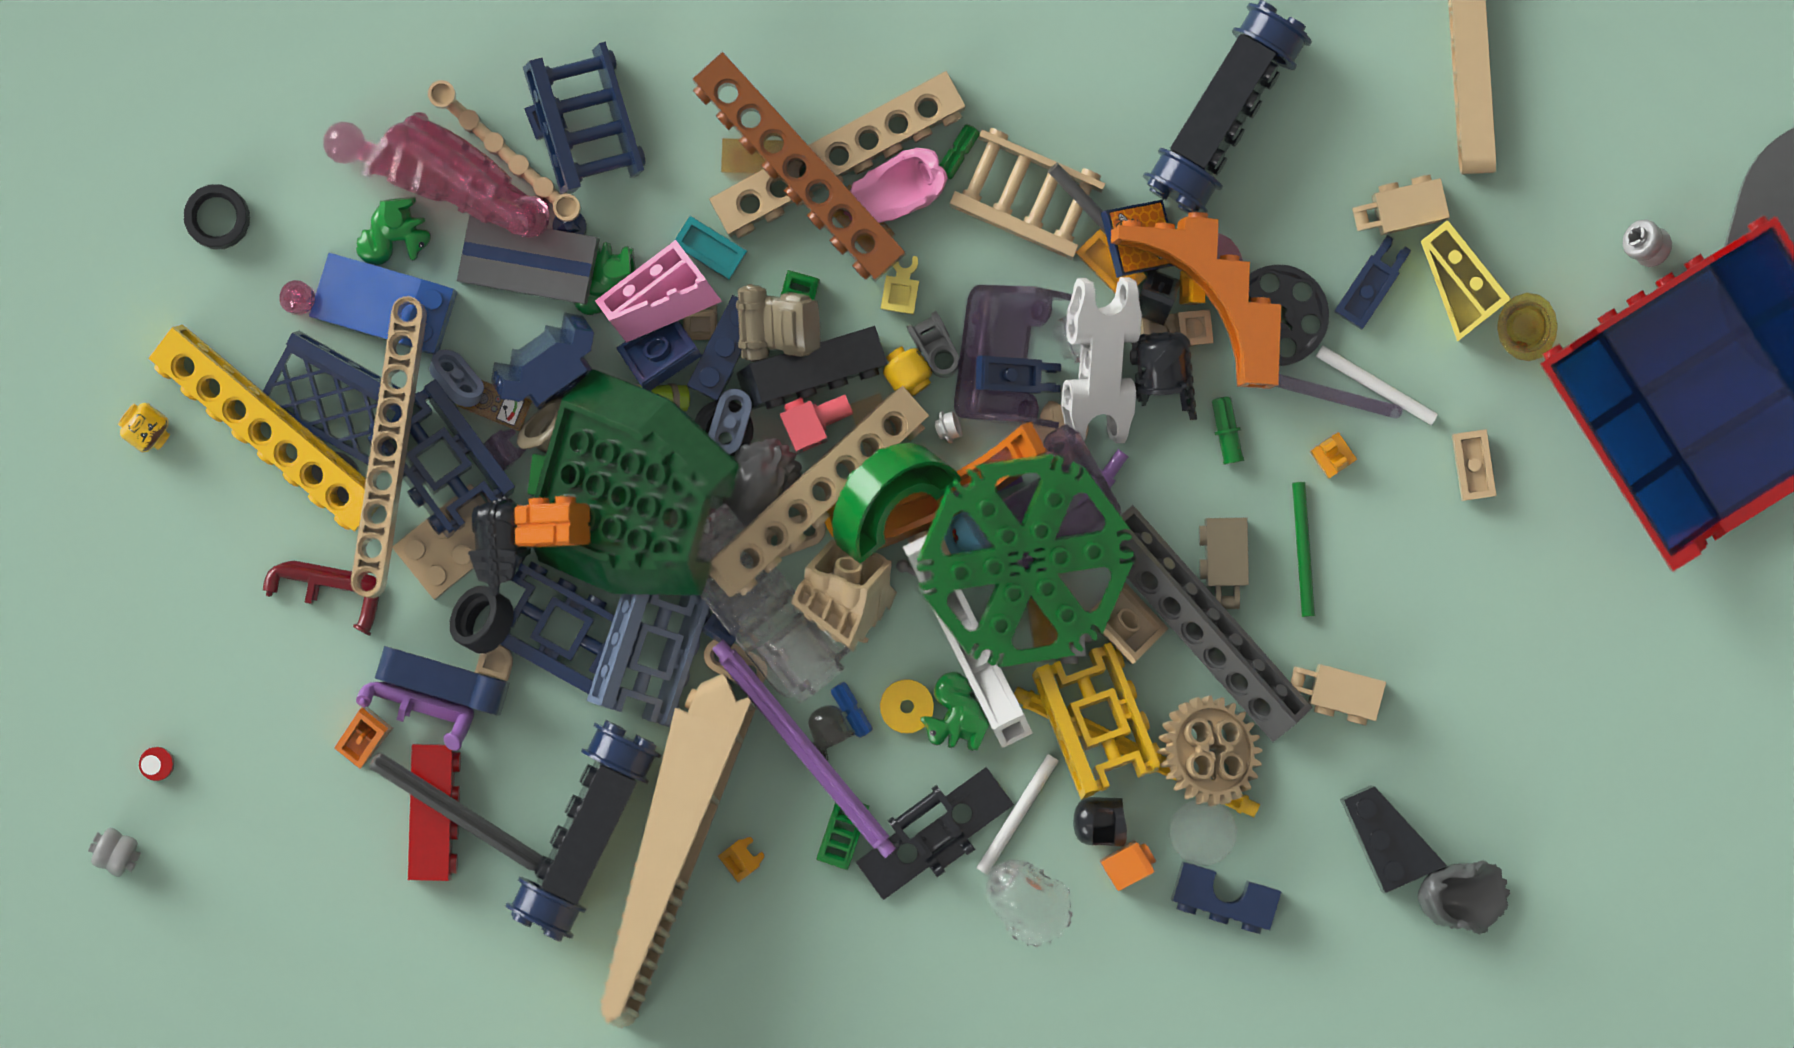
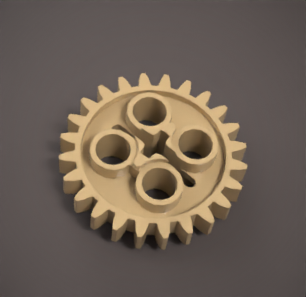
(1236, 751)

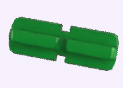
(962, 146)

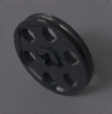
(1295, 310)

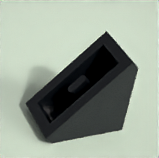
(1158, 296)

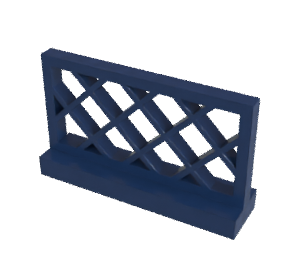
(342, 370)

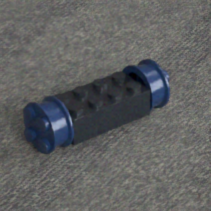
(1233, 95)
(589, 825)

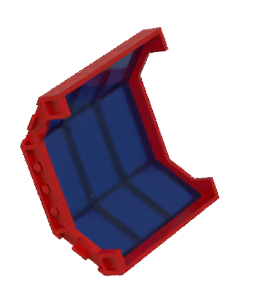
(1694, 392)

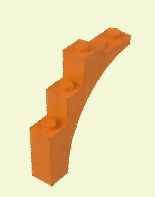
(1193, 249)

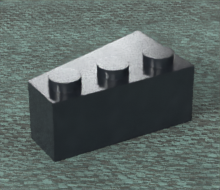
(1388, 841)

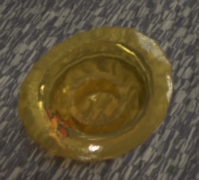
(1527, 326)

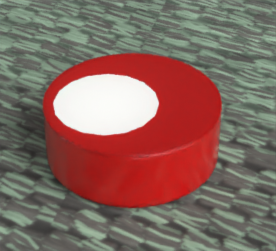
(156, 763)

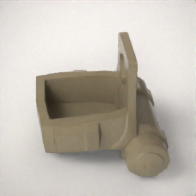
(776, 323)

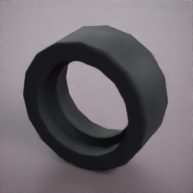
(216, 242)
(495, 628)

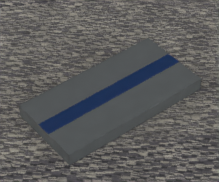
(545, 266)

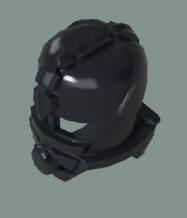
(1167, 368)
(495, 545)

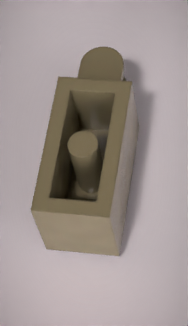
(1225, 557)

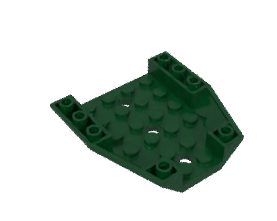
(663, 460)

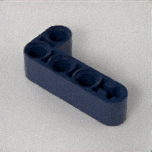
(442, 680)

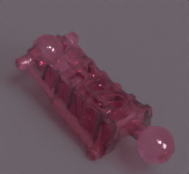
(441, 168)

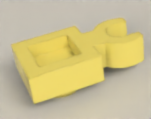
(901, 291)

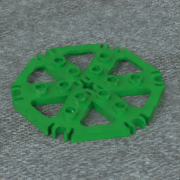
(996, 563)

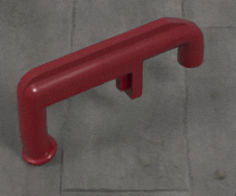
(325, 576)

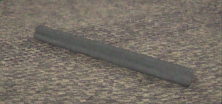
(455, 811)

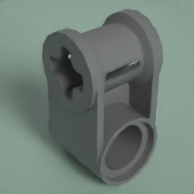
(934, 343)

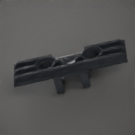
(942, 839)

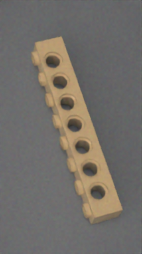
(937, 90)
(726, 564)

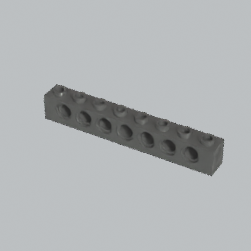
(1210, 630)

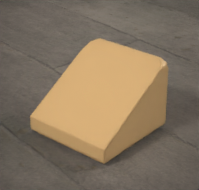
(701, 324)

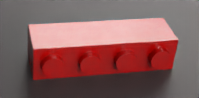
(430, 831)

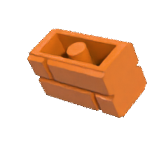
(552, 524)

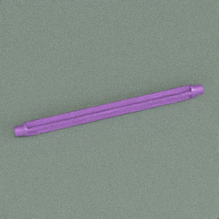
(804, 748)

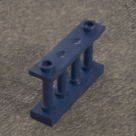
(560, 141)

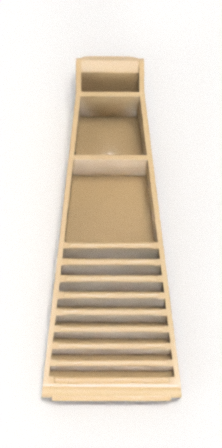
(684, 802)

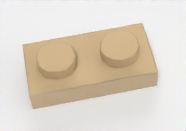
(1474, 465)

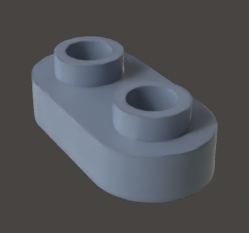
(459, 381)
(731, 422)

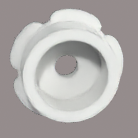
(948, 426)

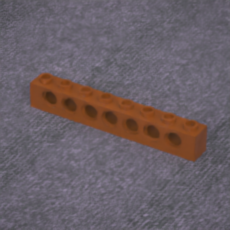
(723, 73)

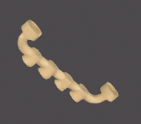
(565, 205)

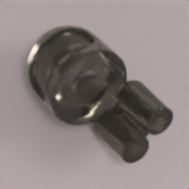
(828, 728)

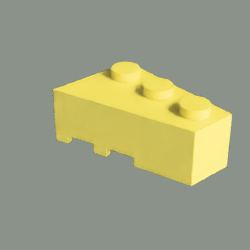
(1462, 280)

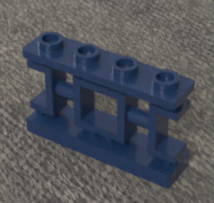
(463, 443)
(548, 653)

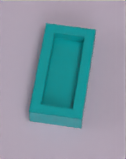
(710, 247)

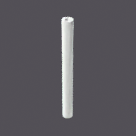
(1376, 385)
(1017, 814)

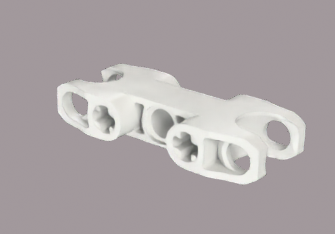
(1101, 358)

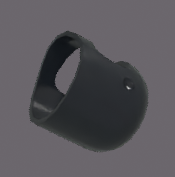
(1100, 821)

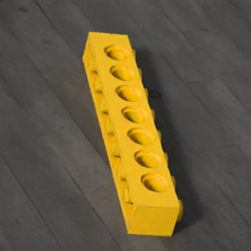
(260, 408)

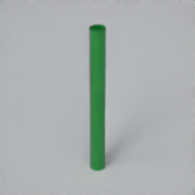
(1303, 549)

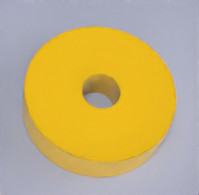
(901, 691)

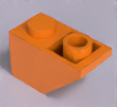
(1128, 864)

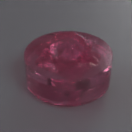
(297, 297)

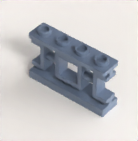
(625, 645)

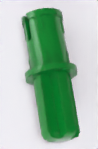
(1227, 430)

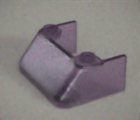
(1000, 325)

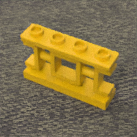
(1070, 730)

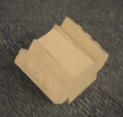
(843, 594)

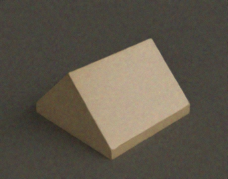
(1132, 625)

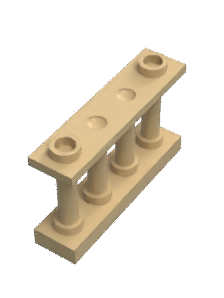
(1000, 214)

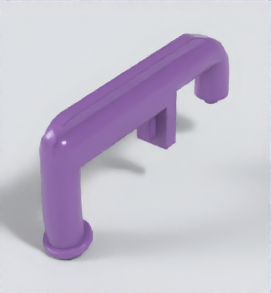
(423, 703)

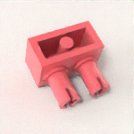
(808, 421)

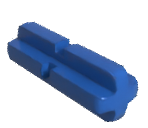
(855, 715)

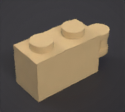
(1405, 206)
(1341, 692)

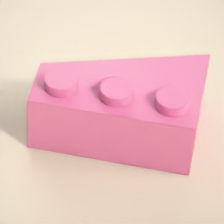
(657, 294)

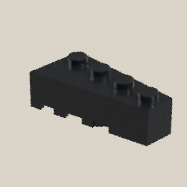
(836, 360)

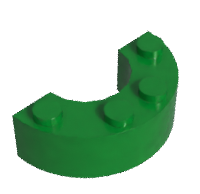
(878, 488)

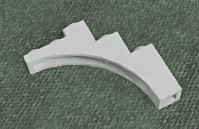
(986, 680)

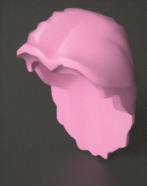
(901, 185)

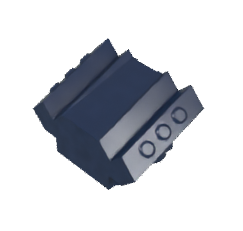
(547, 364)

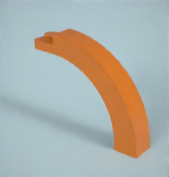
(918, 510)

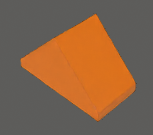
(363, 737)

